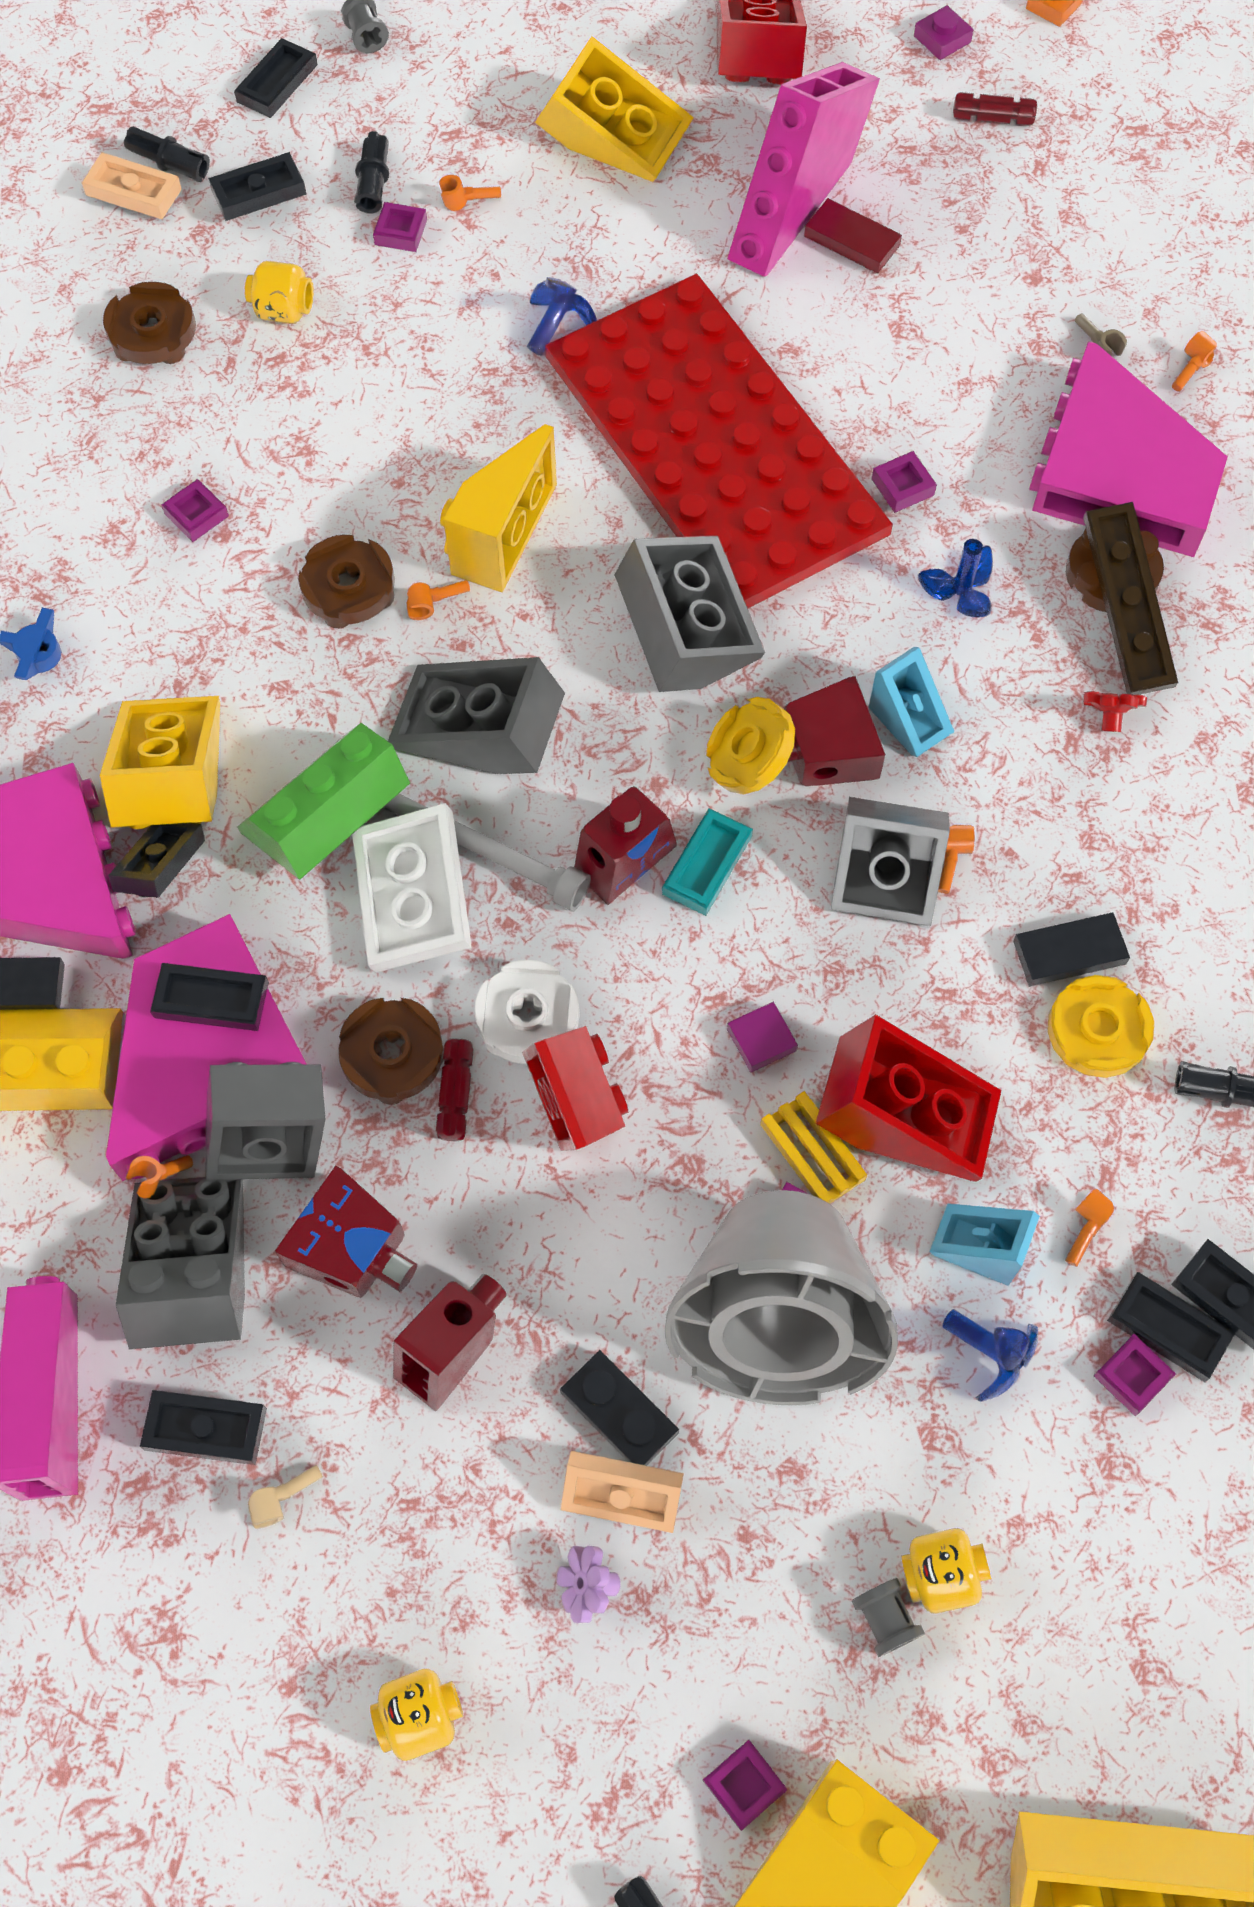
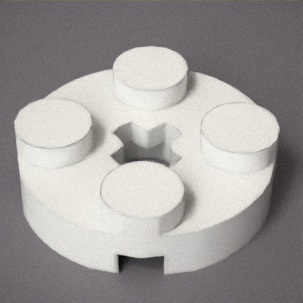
(506, 991)

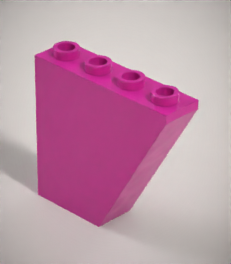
(801, 160)
(1127, 447)
(56, 866)
(168, 1062)

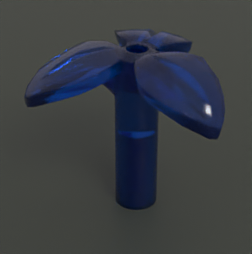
(561, 299)
(973, 571)
(1006, 1346)

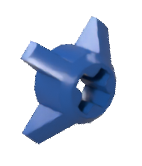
(28, 642)

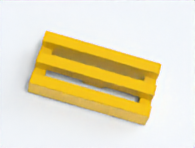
(788, 1113)

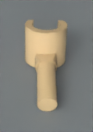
(265, 1502)

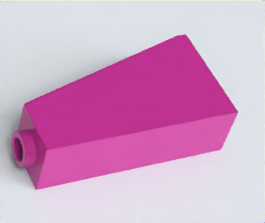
(39, 1391)

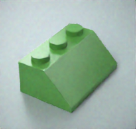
(327, 801)

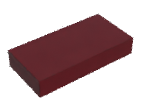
(853, 235)

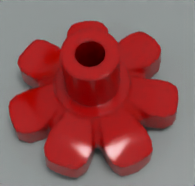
(1113, 707)

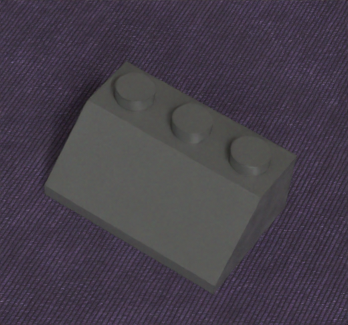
(687, 611)

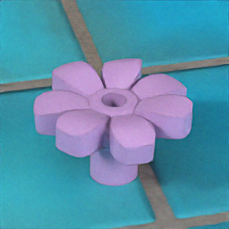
(586, 1583)

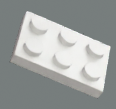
(411, 888)

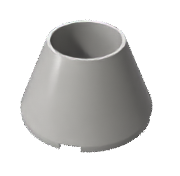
(782, 1305)

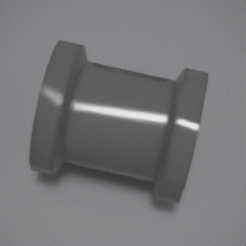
(368, 31)
(887, 1617)

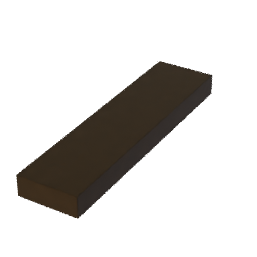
(1130, 599)

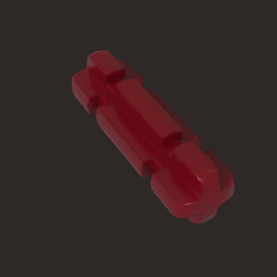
(995, 108)
(454, 1090)

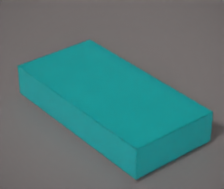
(707, 861)

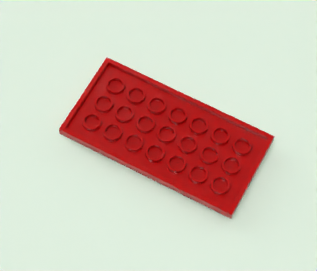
(717, 438)

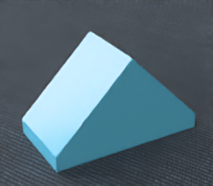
(909, 703)
(985, 1239)

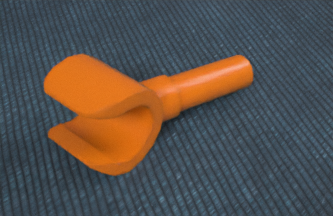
(456, 196)
(1201, 351)
(422, 597)
(960, 841)
(155, 1172)
(1096, 1210)

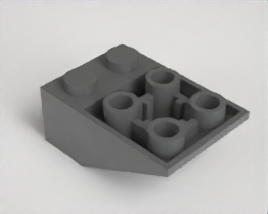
(183, 1264)

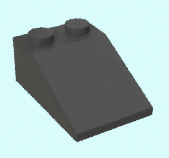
(480, 714)

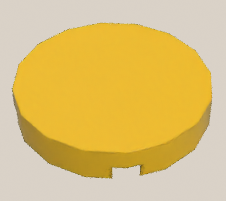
(750, 745)
(1100, 1026)

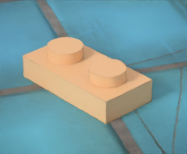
(131, 185)
(621, 1491)

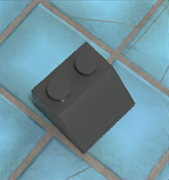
(890, 861)
(263, 1121)

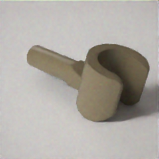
(1108, 340)

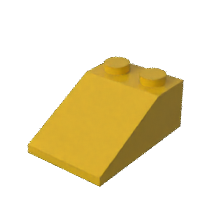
(614, 114)
(499, 510)
(163, 762)
(842, 1850)

